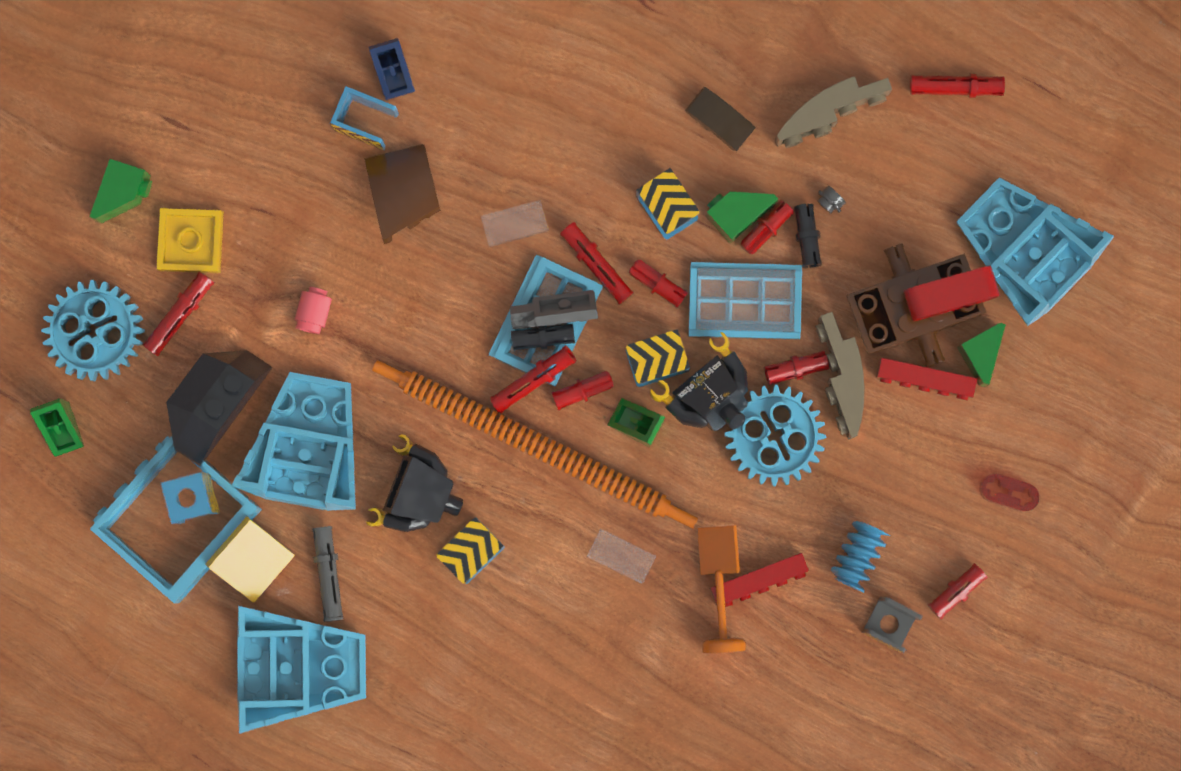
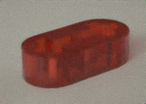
(1006, 499)

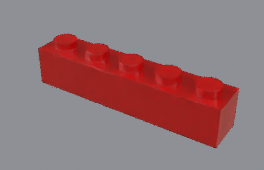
(926, 378)
(763, 578)

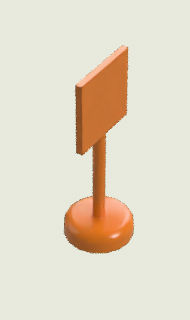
(720, 556)

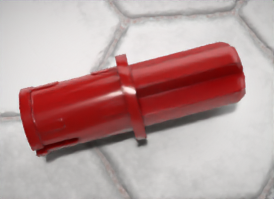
(766, 227)
(658, 283)
(583, 390)

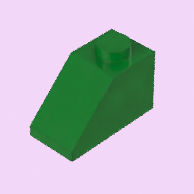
(120, 190)
(738, 211)

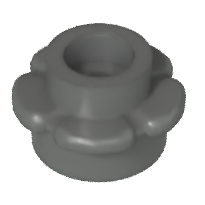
(830, 200)

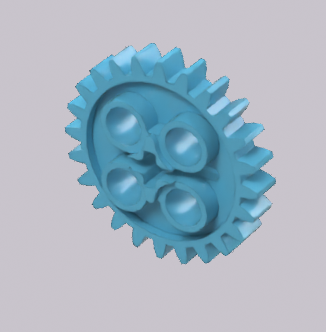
(80, 306)
(800, 422)

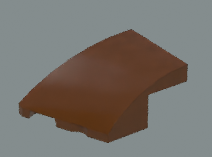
(402, 189)

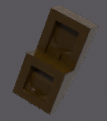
(720, 118)

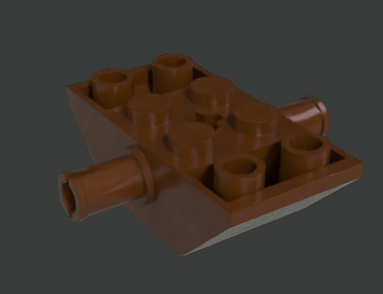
(884, 313)

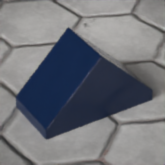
(391, 68)

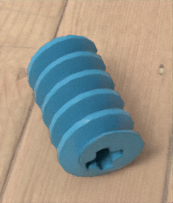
(858, 555)

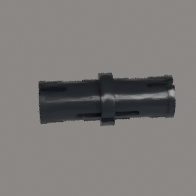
(807, 236)
(542, 337)

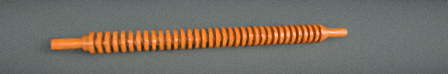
(408, 381)

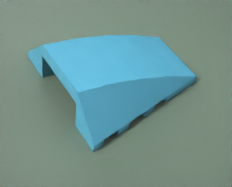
(1030, 246)
(305, 447)
(294, 668)

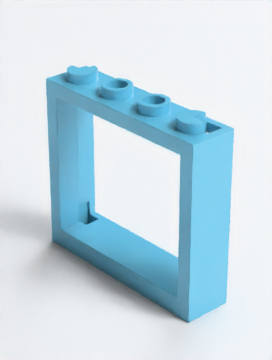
(126, 496)

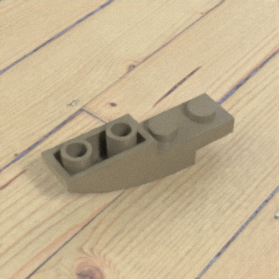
(819, 113)
(848, 387)

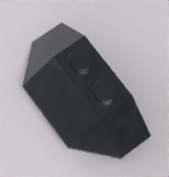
(212, 399)

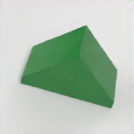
(981, 353)
(636, 422)
(58, 426)

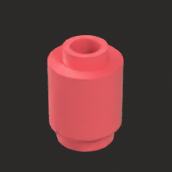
(312, 310)

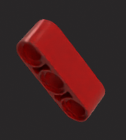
(951, 293)

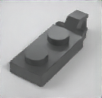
(555, 310)

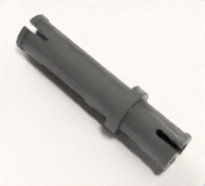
(327, 573)

